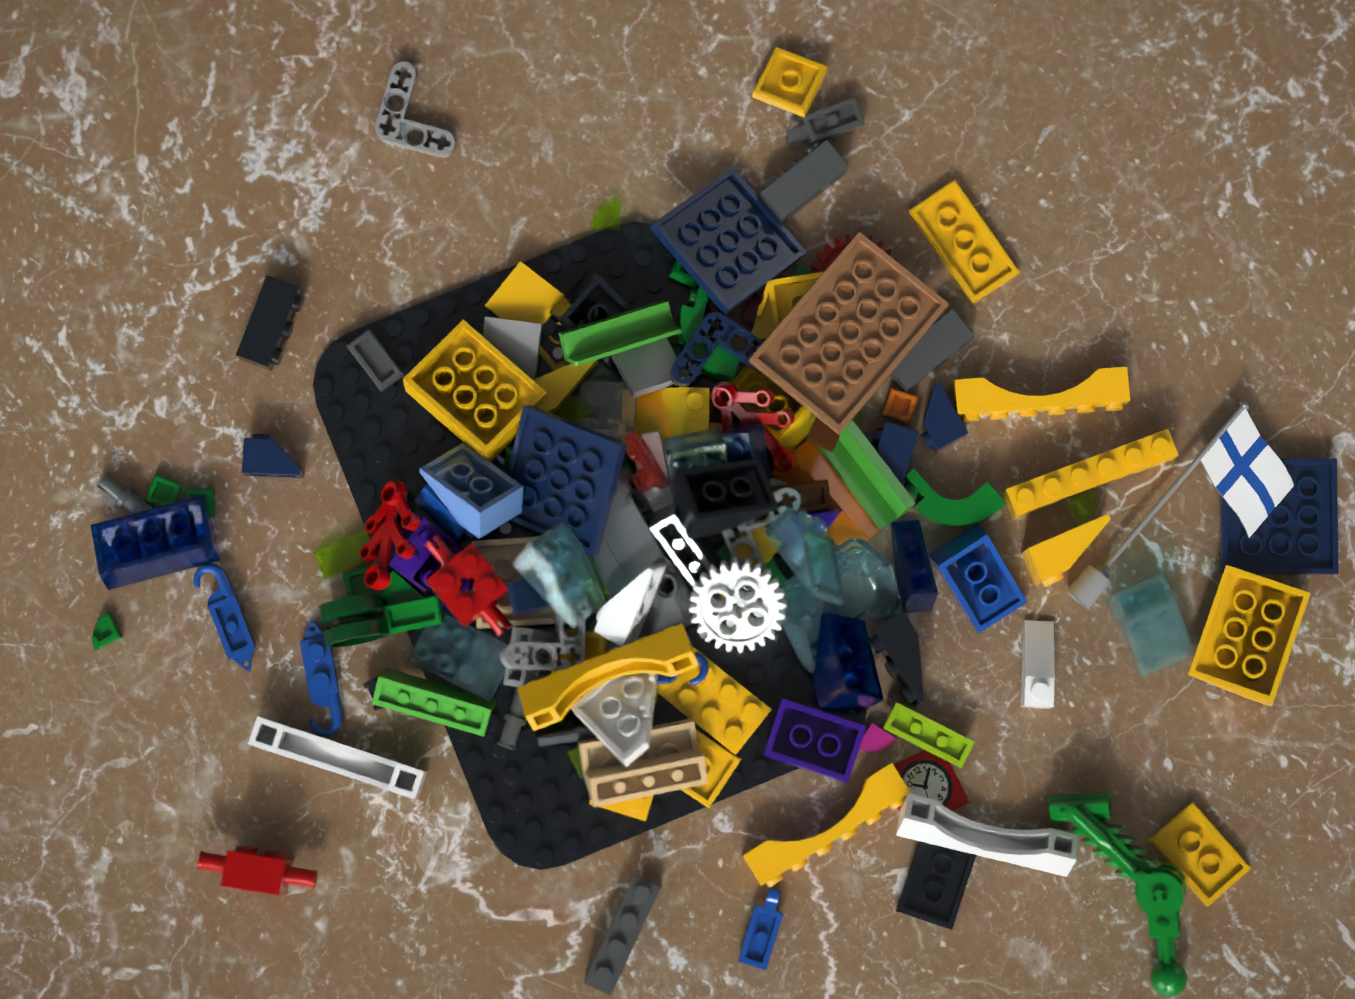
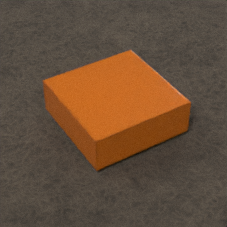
(900, 406)

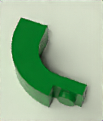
(721, 364)
(949, 512)

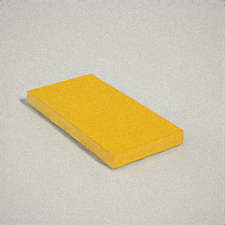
(963, 242)

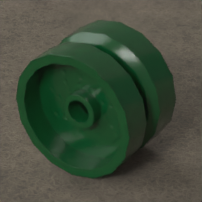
(353, 620)

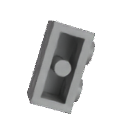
(521, 677)

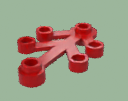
(735, 406)
(394, 501)

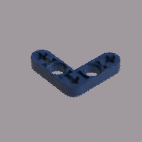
(722, 339)

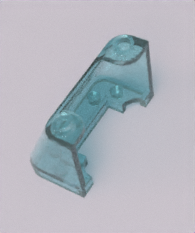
(867, 589)

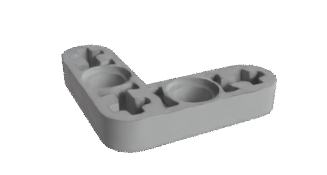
(402, 125)
(753, 525)
(563, 643)

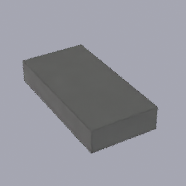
(375, 360)

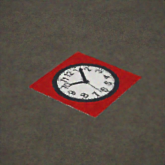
(933, 779)

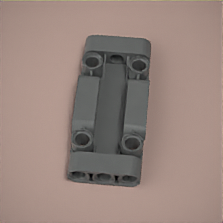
(630, 549)

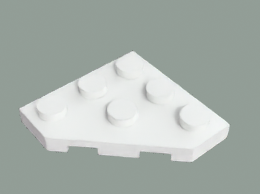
(621, 713)

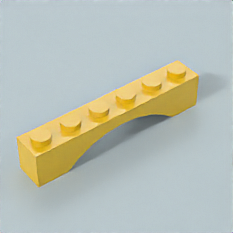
(981, 398)
(1090, 473)
(551, 697)
(878, 792)

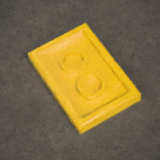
(1200, 853)

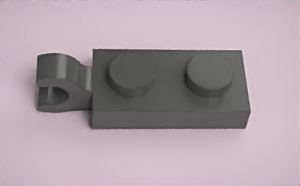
(827, 123)

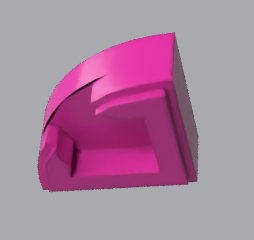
(876, 739)

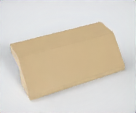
(666, 766)

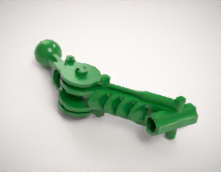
(1158, 886)

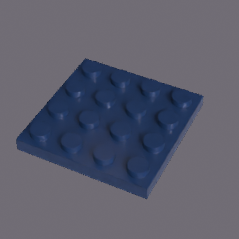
(728, 240)
(565, 475)
(1297, 534)

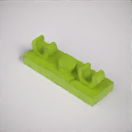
(928, 735)

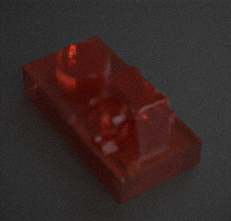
(651, 473)

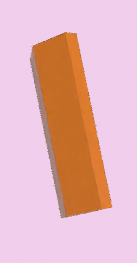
(813, 466)

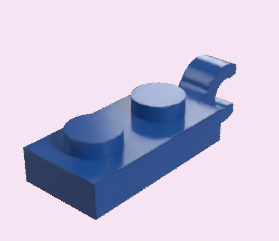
(762, 932)

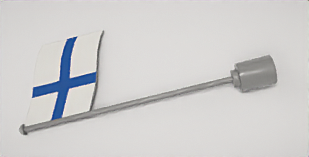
(1242, 472)

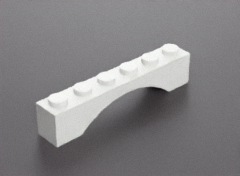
(337, 758)
(1038, 849)

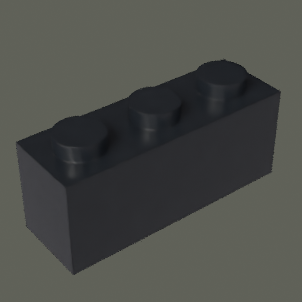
(270, 323)

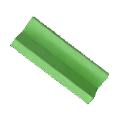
(618, 333)
(868, 477)
(433, 701)

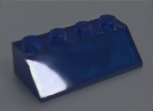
(154, 543)

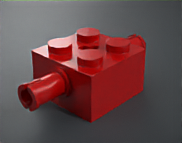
(449, 580)
(257, 872)

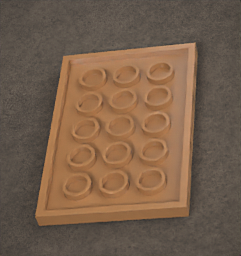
(848, 333)

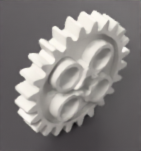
(728, 582)

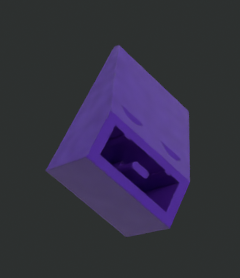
(423, 563)

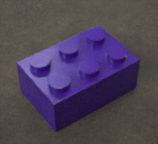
(814, 740)

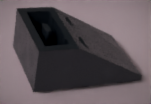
(901, 649)

